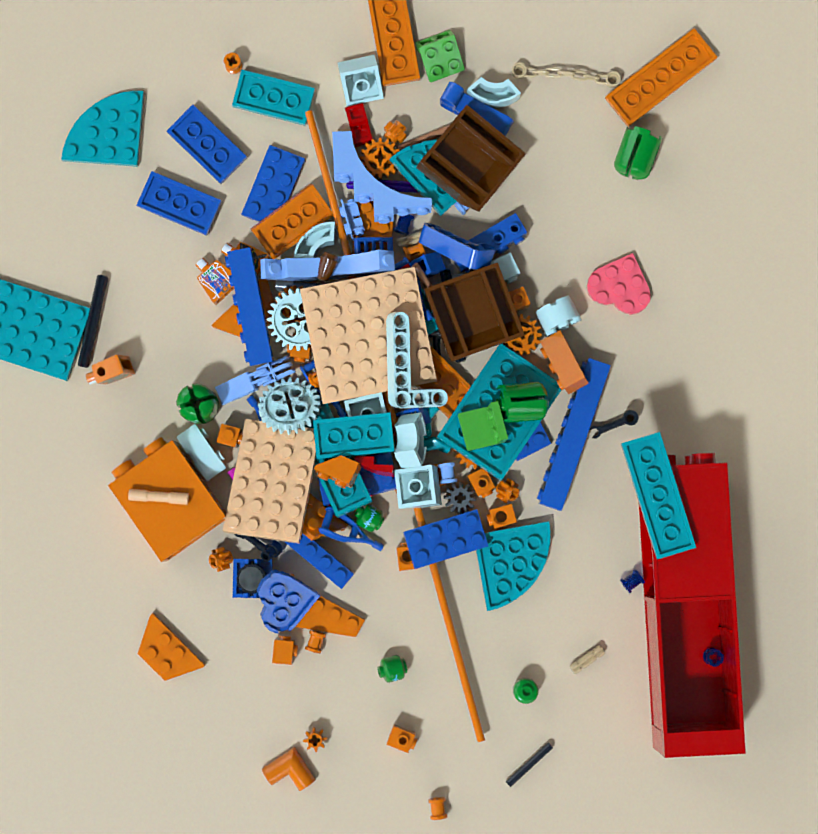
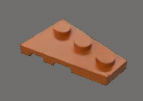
(331, 618)

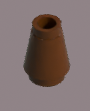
(326, 266)

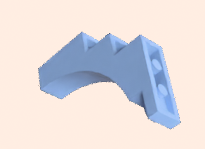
(349, 265)

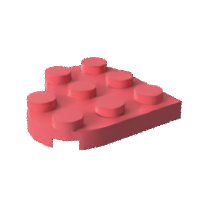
(620, 285)

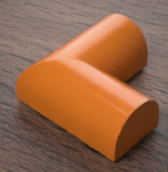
(292, 765)

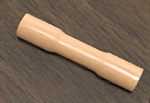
(145, 495)

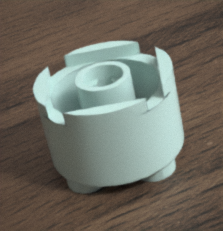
(558, 315)

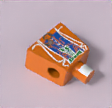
(214, 279)

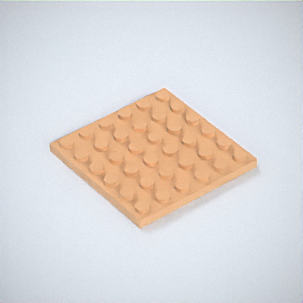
(350, 333)

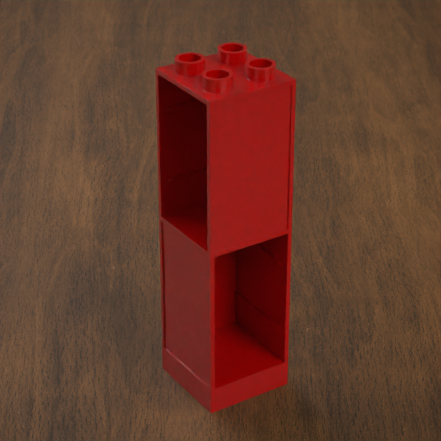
(688, 611)

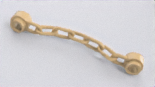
(596, 78)

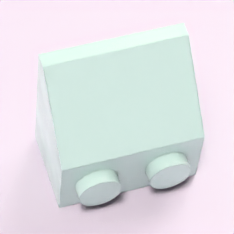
(360, 80)
(418, 487)

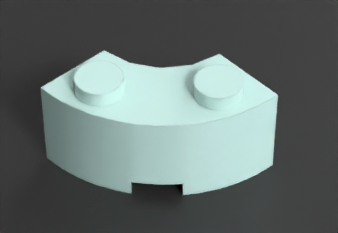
(494, 94)
(315, 240)
(410, 440)
(202, 453)

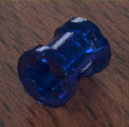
(403, 224)
(632, 581)
(715, 662)

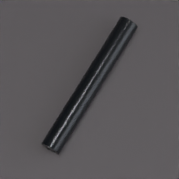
(529, 764)

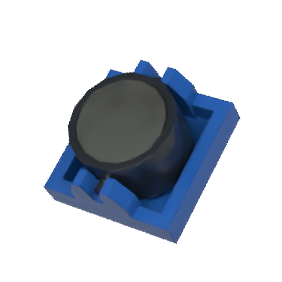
(248, 575)

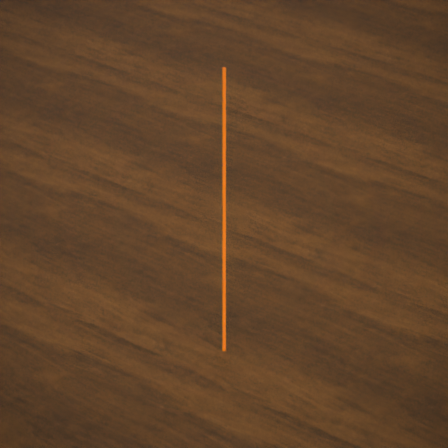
(418, 511)

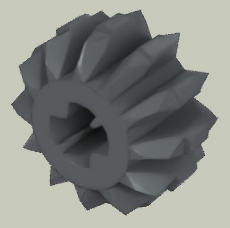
(455, 493)

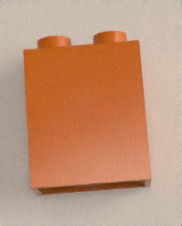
(166, 525)

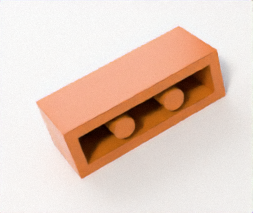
(563, 362)

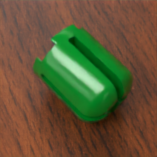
(637, 153)
(523, 402)
(208, 407)

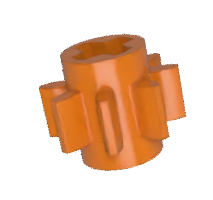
(395, 132)
(507, 490)
(220, 559)
(311, 743)

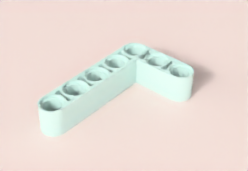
(403, 369)

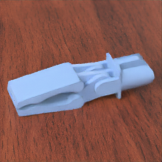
(245, 384)

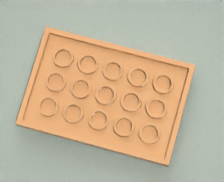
(271, 483)

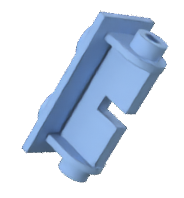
(349, 211)

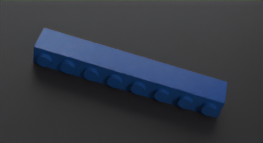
(573, 437)

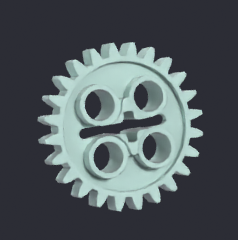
(293, 302)
(271, 410)

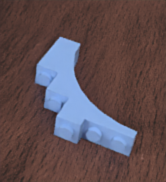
(366, 188)

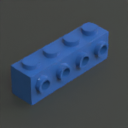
(499, 236)

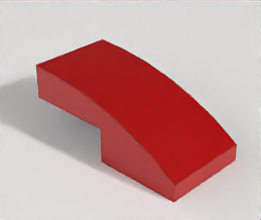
(358, 124)
(369, 464)

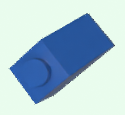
(430, 264)

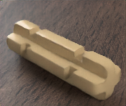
(411, 239)
(587, 659)

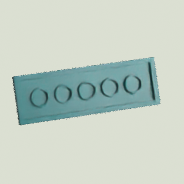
(658, 495)
(341, 499)

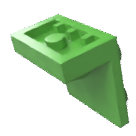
(440, 55)
(483, 427)

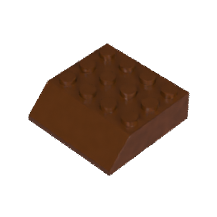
(470, 159)
(474, 312)

